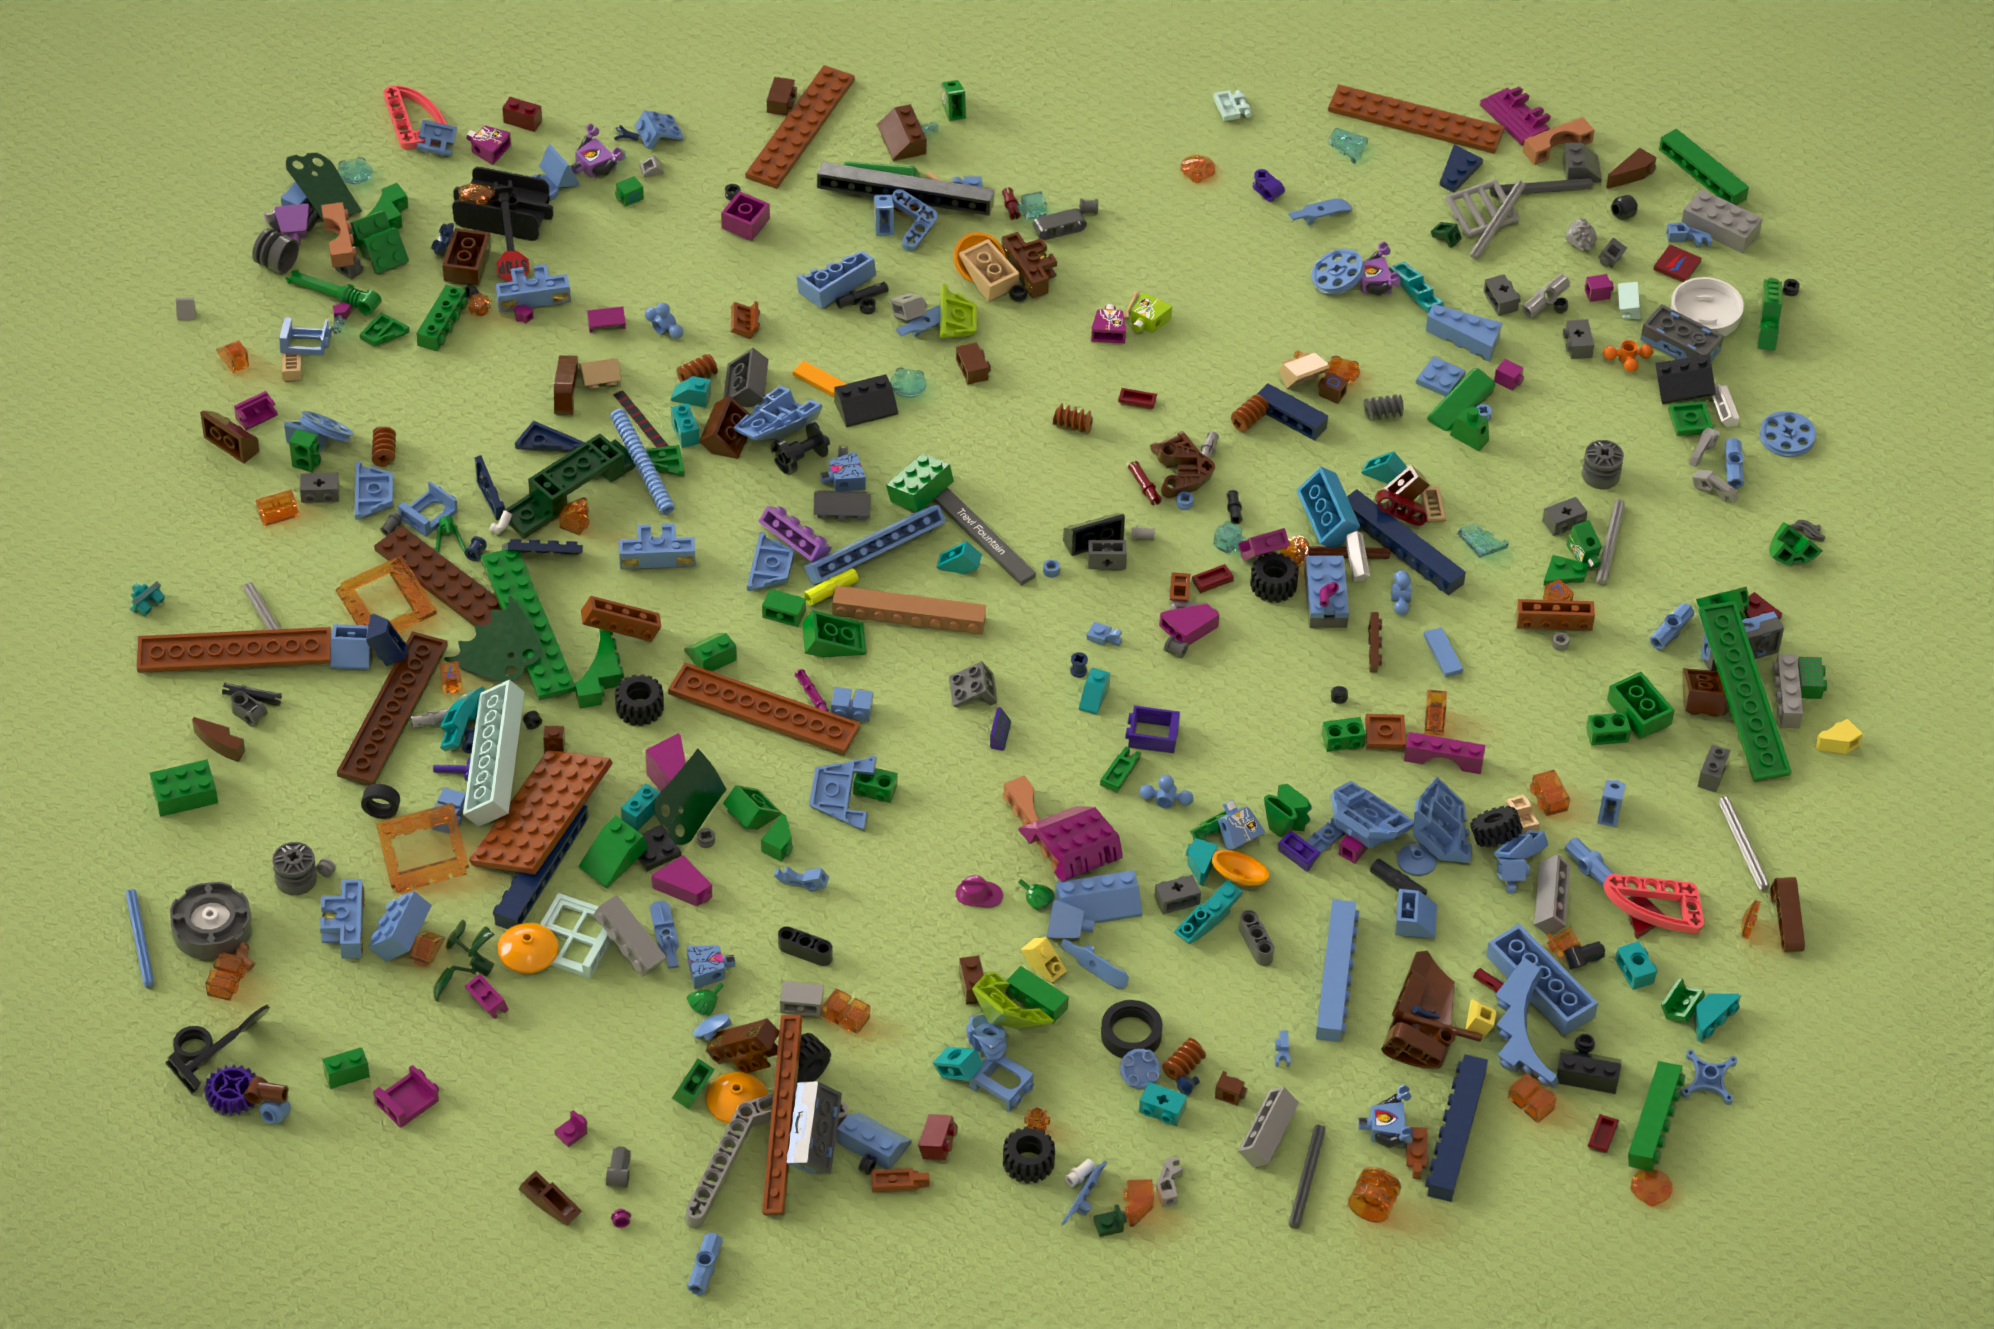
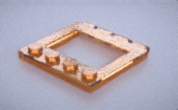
(407, 584)
(408, 825)

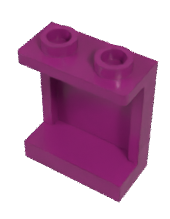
(1263, 544)
(407, 1097)

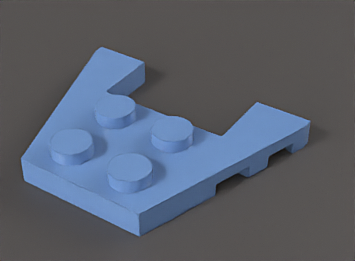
(833, 789)

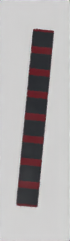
(640, 419)

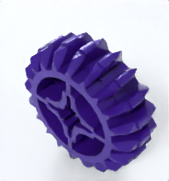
(232, 1085)

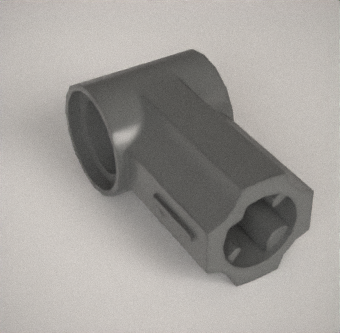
(618, 1172)

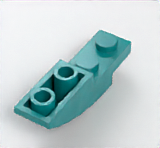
(456, 718)
(1210, 914)

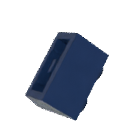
(385, 640)

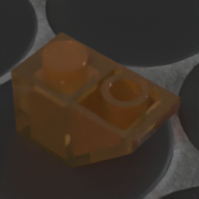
(575, 516)
(1435, 712)
(1139, 1198)

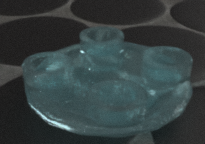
(354, 171)
(908, 382)

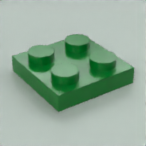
(1690, 418)

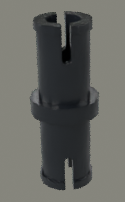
(1234, 507)

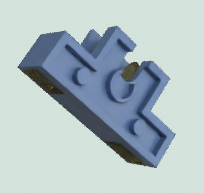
(532, 292)
(657, 552)
(344, 919)

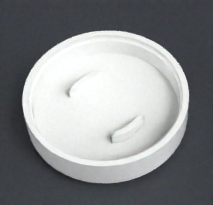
(1709, 303)

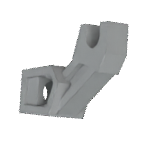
(1707, 441)
(1707, 480)
(1169, 1172)

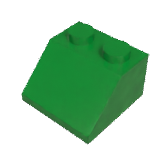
(713, 652)
(750, 807)

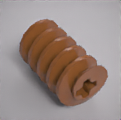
(698, 368)
(1249, 413)
(1073, 419)
(383, 446)
(1184, 1059)

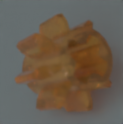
(479, 304)
(1037, 1118)

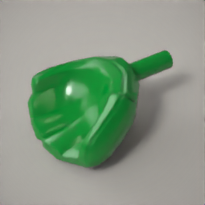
(1037, 895)
(704, 1000)

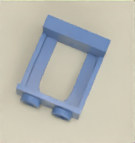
(309, 333)
(413, 518)
(1010, 1096)

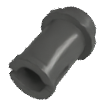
(392, 522)

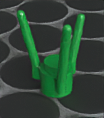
(447, 528)

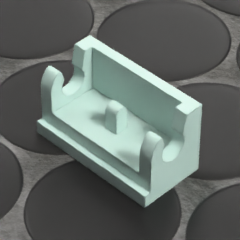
(1629, 300)

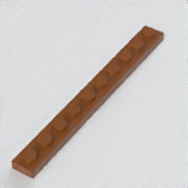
(782, 1114)

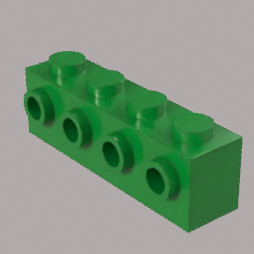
(442, 318)

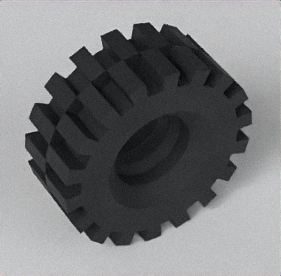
(1496, 826)

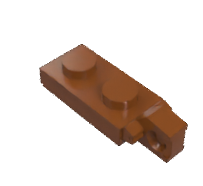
(1417, 1151)
(898, 1180)

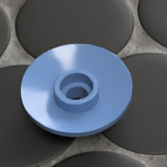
(1416, 860)

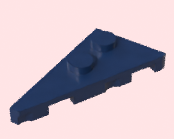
(545, 438)

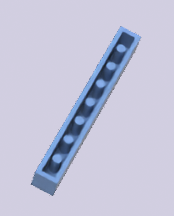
(874, 544)
(1336, 971)

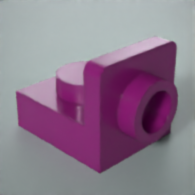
(573, 1129)

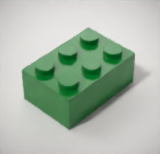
(920, 482)
(1643, 704)
(183, 787)

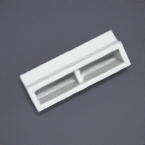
(1725, 406)
(1357, 556)

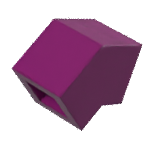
(342, 309)
(523, 313)

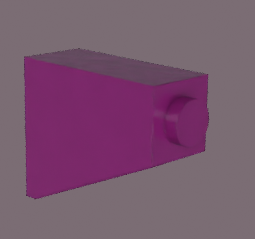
(1190, 622)
(682, 882)

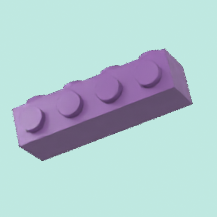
(794, 534)

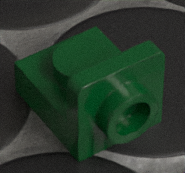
(1447, 231)
(1110, 1222)

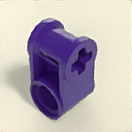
(1267, 185)

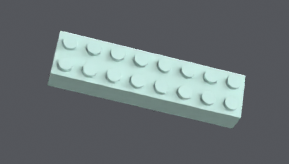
(493, 753)

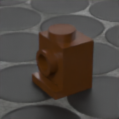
(554, 738)
(1230, 1089)

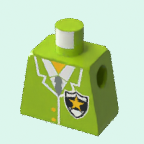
(1150, 314)

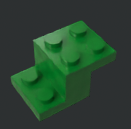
(379, 242)

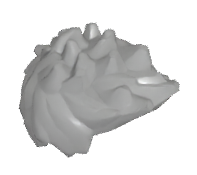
(1581, 235)

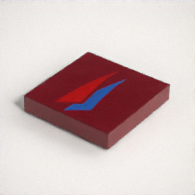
(1677, 263)

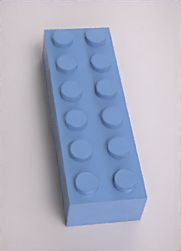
(1557, 992)

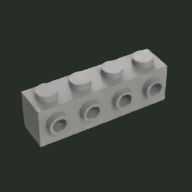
(1788, 691)
(1552, 894)
(629, 935)
(1268, 1127)

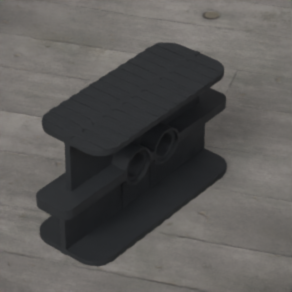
(526, 206)

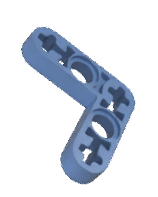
(921, 220)

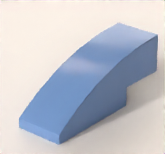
(1524, 845)

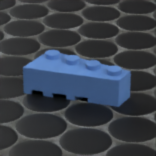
(836, 279)

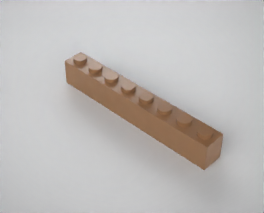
(909, 610)

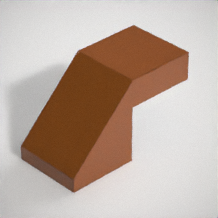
(1180, 586)

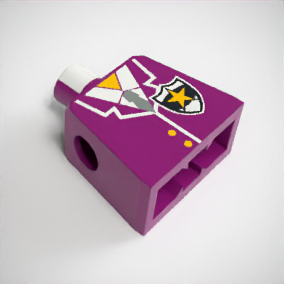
(489, 143)
(1109, 326)

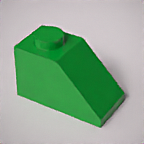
(778, 840)

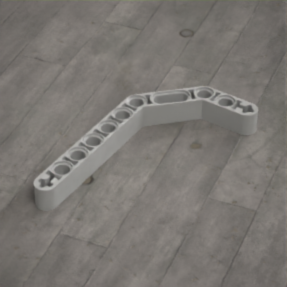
(727, 1157)

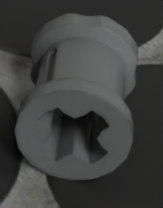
(1088, 206)
(1176, 647)

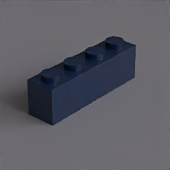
(1294, 412)

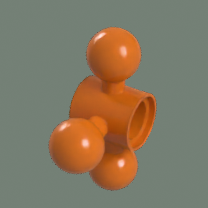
(1628, 353)

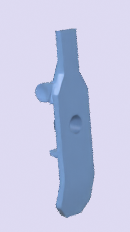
(1321, 209)
(919, 325)
(1322, 841)
(663, 924)
(1102, 969)
(1080, 1204)

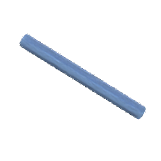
(139, 936)

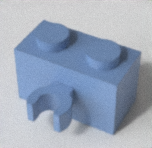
(1511, 871)

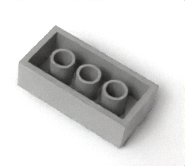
(1722, 221)

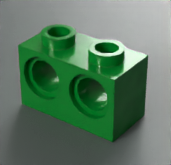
(304, 450)
(1608, 728)
(1343, 734)
(877, 786)

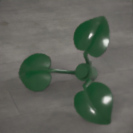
(478, 962)

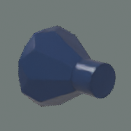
(1186, 1085)

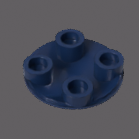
(444, 238)

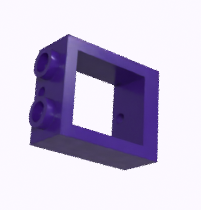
(1157, 717)

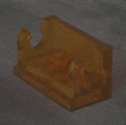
(277, 507)

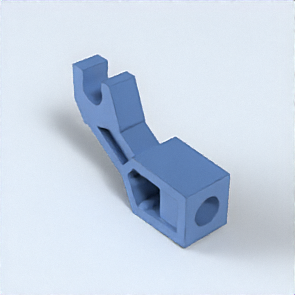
(1681, 232)
(811, 880)

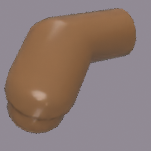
(242, 951)

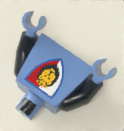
(1388, 1121)

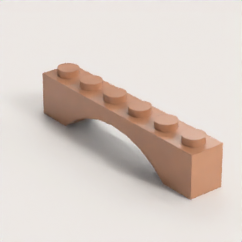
(1020, 796)

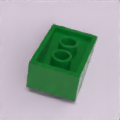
(833, 635)
(613, 851)

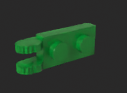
(1119, 770)

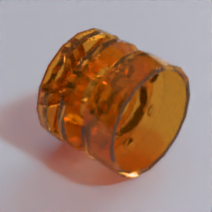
(1374, 1194)

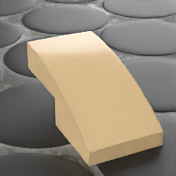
(1525, 813)

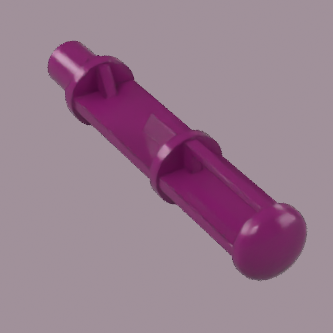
(810, 689)

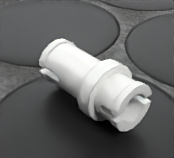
(1077, 1174)

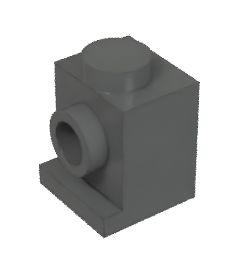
(1612, 253)
(352, 270)

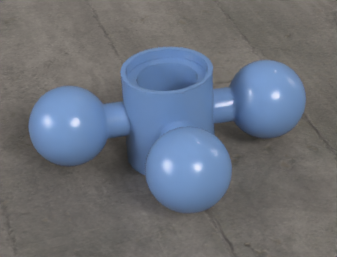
(663, 320)
(1401, 592)
(1166, 793)

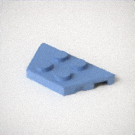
(372, 490)
(770, 564)

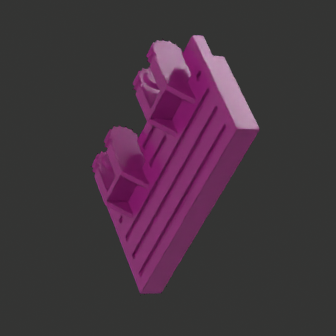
(1519, 120)

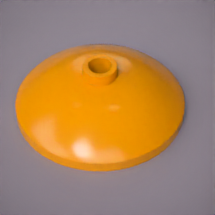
(967, 242)
(1240, 868)
(528, 948)
(724, 1101)

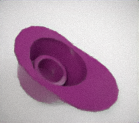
(978, 892)

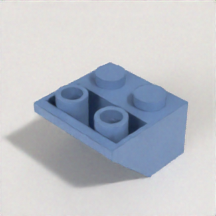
(350, 647)
(1415, 915)

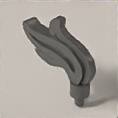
(1809, 529)

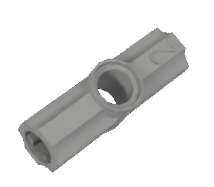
(1553, 290)

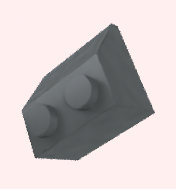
(1581, 162)

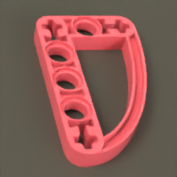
(413, 136)
(1686, 892)

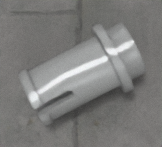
(1143, 533)

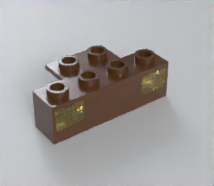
(1030, 262)
(745, 1045)

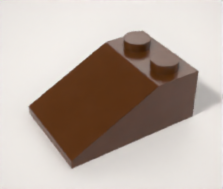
(1703, 692)

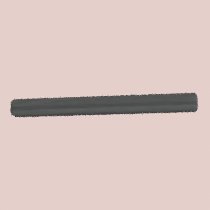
(1548, 186)
(1307, 1176)

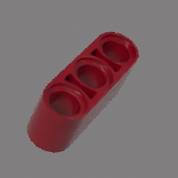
(1405, 514)

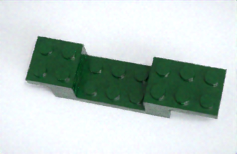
(551, 485)

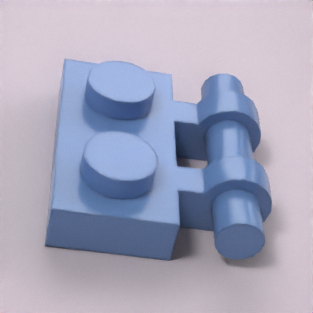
(438, 133)

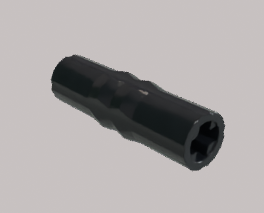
(1394, 877)

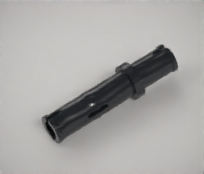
(855, 296)
(258, 695)

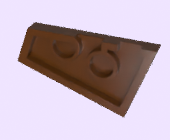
(1375, 641)

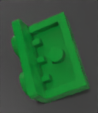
(1681, 1001)

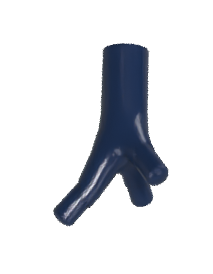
(626, 134)
(1424, 1013)

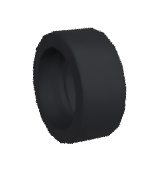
(383, 792)
(189, 1033)

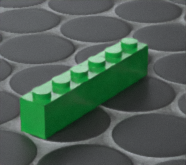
(1703, 167)
(1656, 1116)

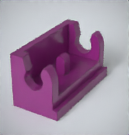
(606, 317)
(255, 410)
(486, 995)

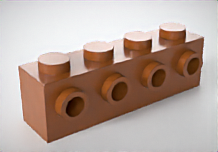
(1555, 614)
(621, 618)

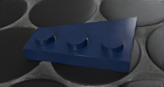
(1459, 168)
(487, 487)

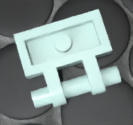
(1227, 105)

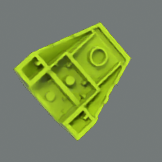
(1000, 1009)

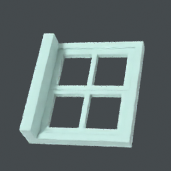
(599, 945)

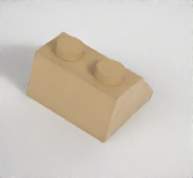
(1302, 369)
(599, 372)

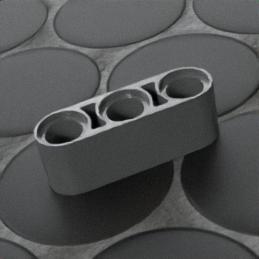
(1059, 224)
(1256, 938)

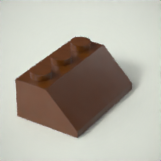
(903, 133)
(719, 431)
(229, 436)

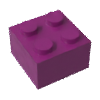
(745, 215)

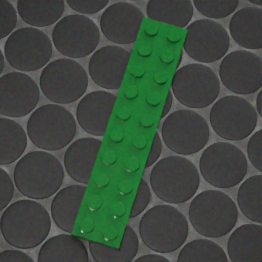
(510, 578)
(1744, 691)

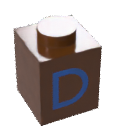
(1332, 387)

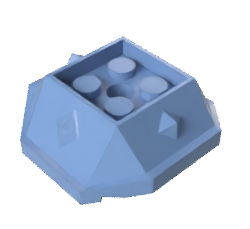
(1367, 815)

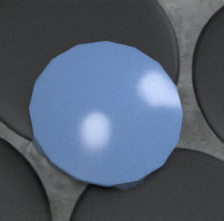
(710, 1025)
(1139, 1068)

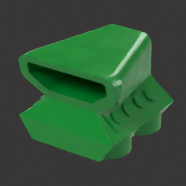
(1287, 810)

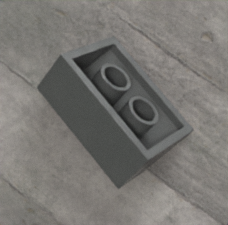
(747, 378)
(842, 504)

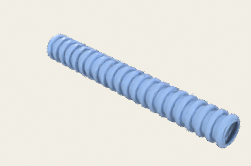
(642, 461)

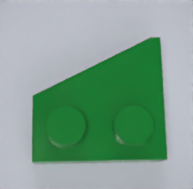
(382, 330)
(667, 459)
(1565, 570)

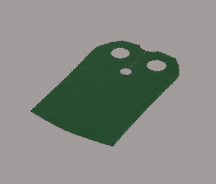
(324, 188)
(694, 788)

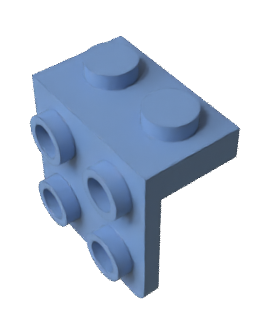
(656, 125)

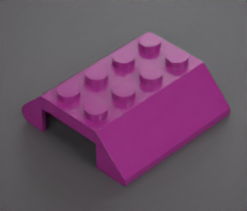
(1077, 839)

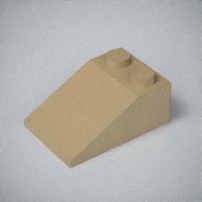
(989, 270)

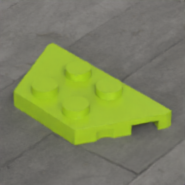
(957, 315)

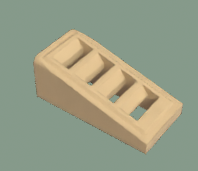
(290, 367)
(1433, 492)

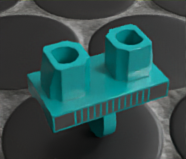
(142, 595)

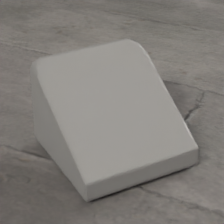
(651, 167)
(185, 308)

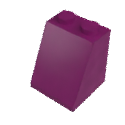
(665, 761)

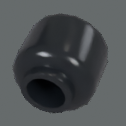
(1624, 207)

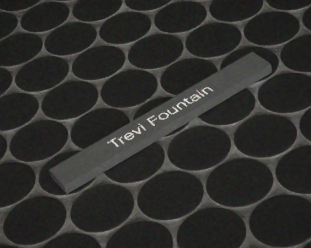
(984, 537)

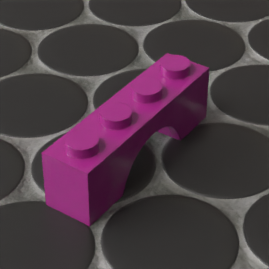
(1465, 754)

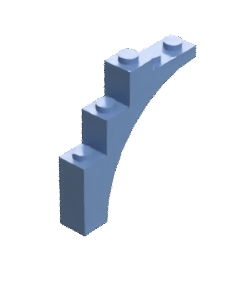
(1515, 998)

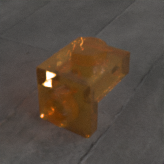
(1562, 941)

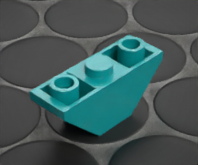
(1714, 1012)

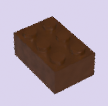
(466, 256)

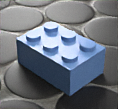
(399, 926)

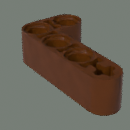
(565, 384)
(1786, 895)

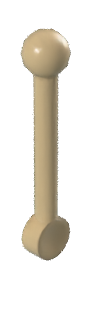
(1126, 314)

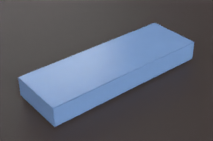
(1443, 652)

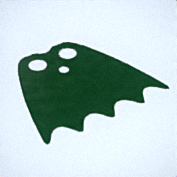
(490, 648)

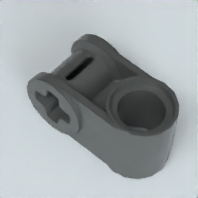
(247, 708)

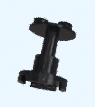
(789, 454)

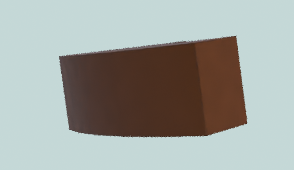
(219, 739)
(549, 1198)

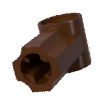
(261, 1090)

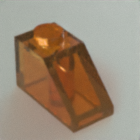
(234, 356)
(426, 947)

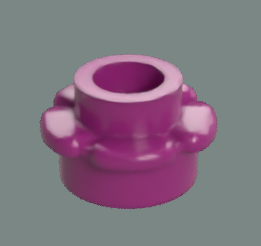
(621, 1218)

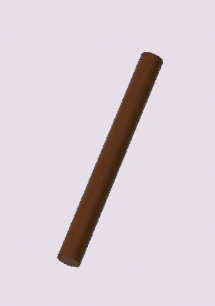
(1438, 1025)

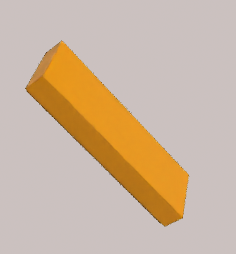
(817, 378)

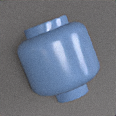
(274, 1112)

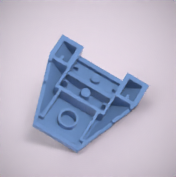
(778, 416)
(1440, 823)

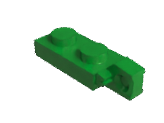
(1208, 826)

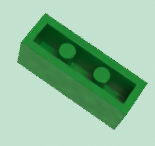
(1036, 993)

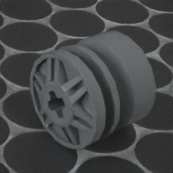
(275, 251)
(1602, 464)
(294, 868)

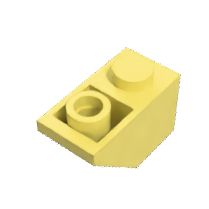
(1840, 738)
(1043, 958)
(1480, 1018)

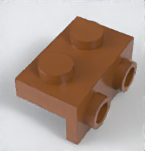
(744, 319)

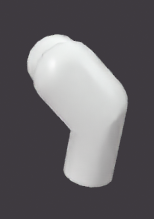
(502, 525)

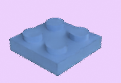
(1440, 376)

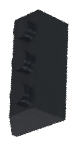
(1685, 379)
(865, 400)
(1104, 528)
(1588, 1071)

